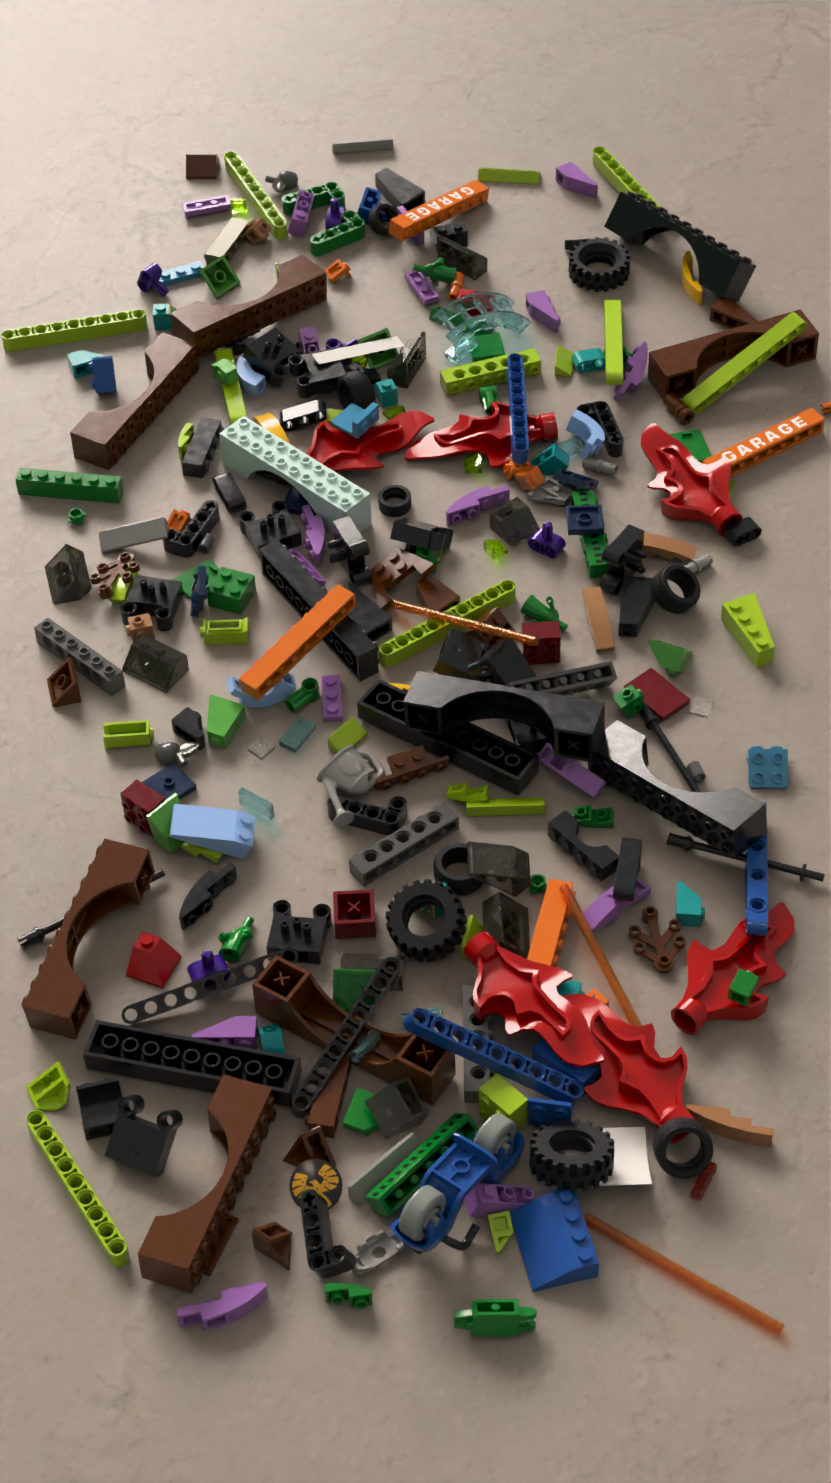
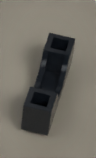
(599, 860)

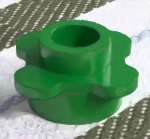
(76, 516)
(540, 880)

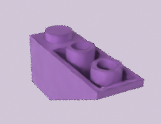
(574, 179)
(301, 213)
(541, 310)
(309, 340)
(235, 1031)
(497, 1198)

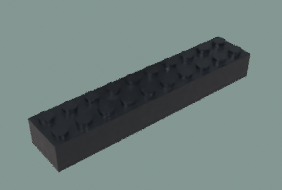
(302, 593)
(466, 744)
(187, 1060)

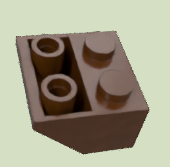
(491, 617)

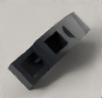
(200, 896)

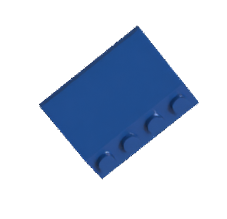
(554, 1240)

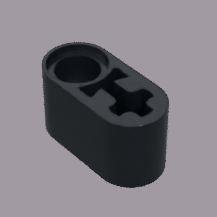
(742, 531)

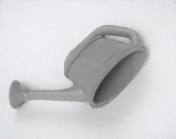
(351, 774)

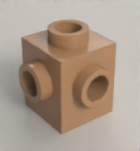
(257, 230)
(139, 625)

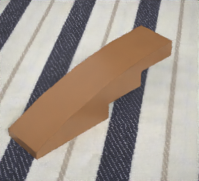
(668, 548)
(598, 619)
(736, 1128)

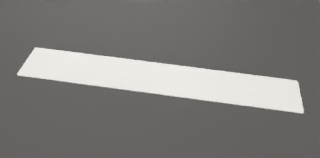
(357, 350)

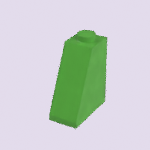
(223, 720)

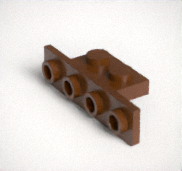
(409, 765)

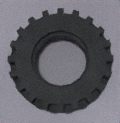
(599, 251)
(571, 1170)

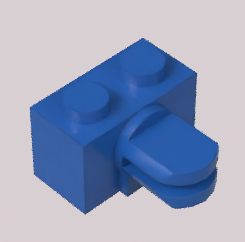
(370, 200)
(104, 374)

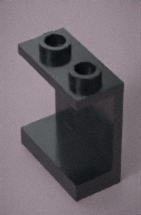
(99, 1106)

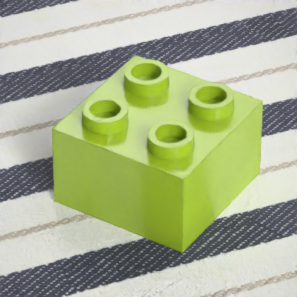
(503, 1098)

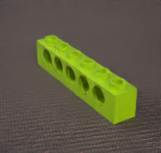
(485, 372)

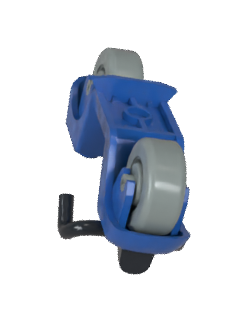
(436, 1203)

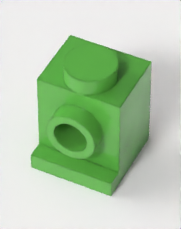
(225, 372)

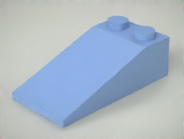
(214, 828)

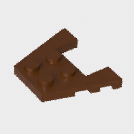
(393, 570)

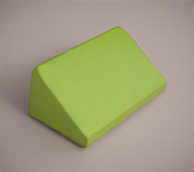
(563, 362)
(348, 734)
(472, 928)

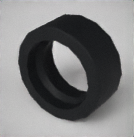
(374, 220)
(394, 491)

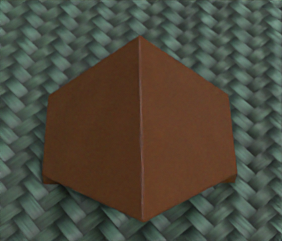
(310, 1146)
(274, 1242)

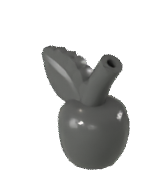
(285, 181)
(173, 753)

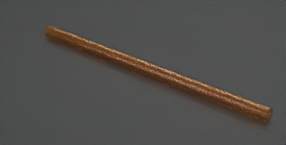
(464, 622)
(599, 956)
(684, 1274)

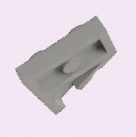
(551, 492)

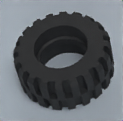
(408, 902)

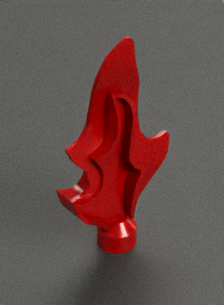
(482, 435)
(344, 452)
(695, 488)
(714, 970)
(529, 1000)
(633, 1072)

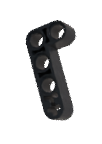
(603, 416)
(186, 542)
(373, 817)
(627, 869)
(315, 1209)

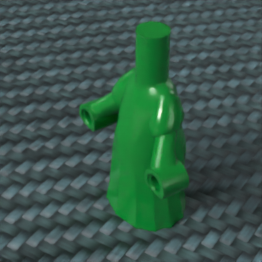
(437, 271)
(540, 612)
(236, 941)

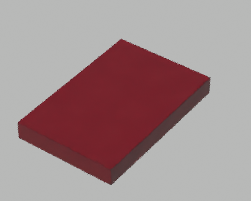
(659, 694)

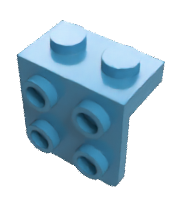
(356, 420)
(767, 767)

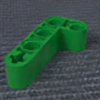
(322, 196)
(339, 236)

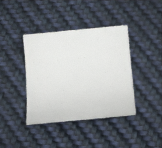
(630, 1156)

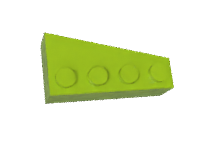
(749, 628)

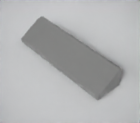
(362, 145)
(133, 534)
(381, 1168)

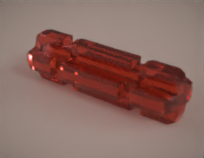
(703, 1181)

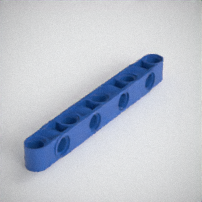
(756, 888)

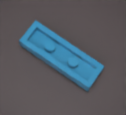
(181, 273)

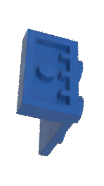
(543, 1111)

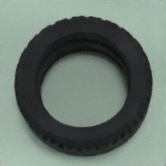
(355, 389)
(666, 597)
(455, 854)
(695, 1165)

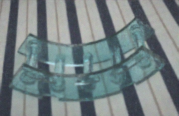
(503, 316)

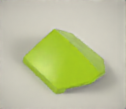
(50, 1089)

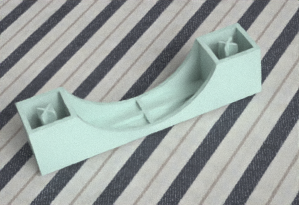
(252, 448)

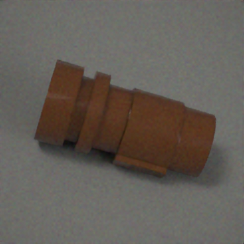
(678, 409)

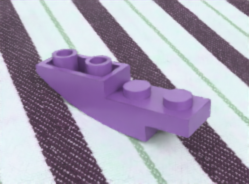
(633, 372)
(471, 504)
(314, 535)
(572, 771)
(607, 909)
(233, 1305)

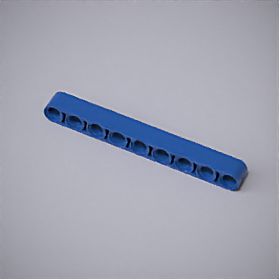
(517, 409)
(484, 1058)

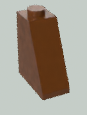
(435, 595)

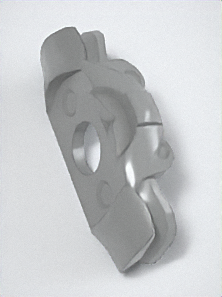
(364, 1255)

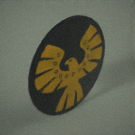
(318, 1176)

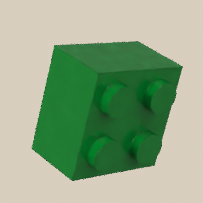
(231, 590)

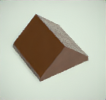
(202, 166)
(64, 685)

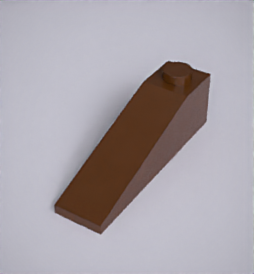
(729, 314)
(328, 1104)

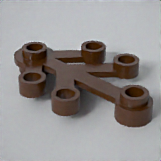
(125, 560)
(656, 941)

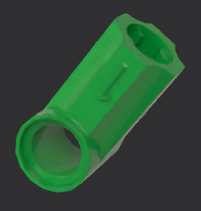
(487, 395)
(306, 693)

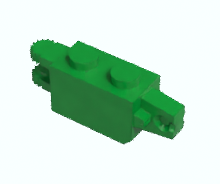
(495, 1318)

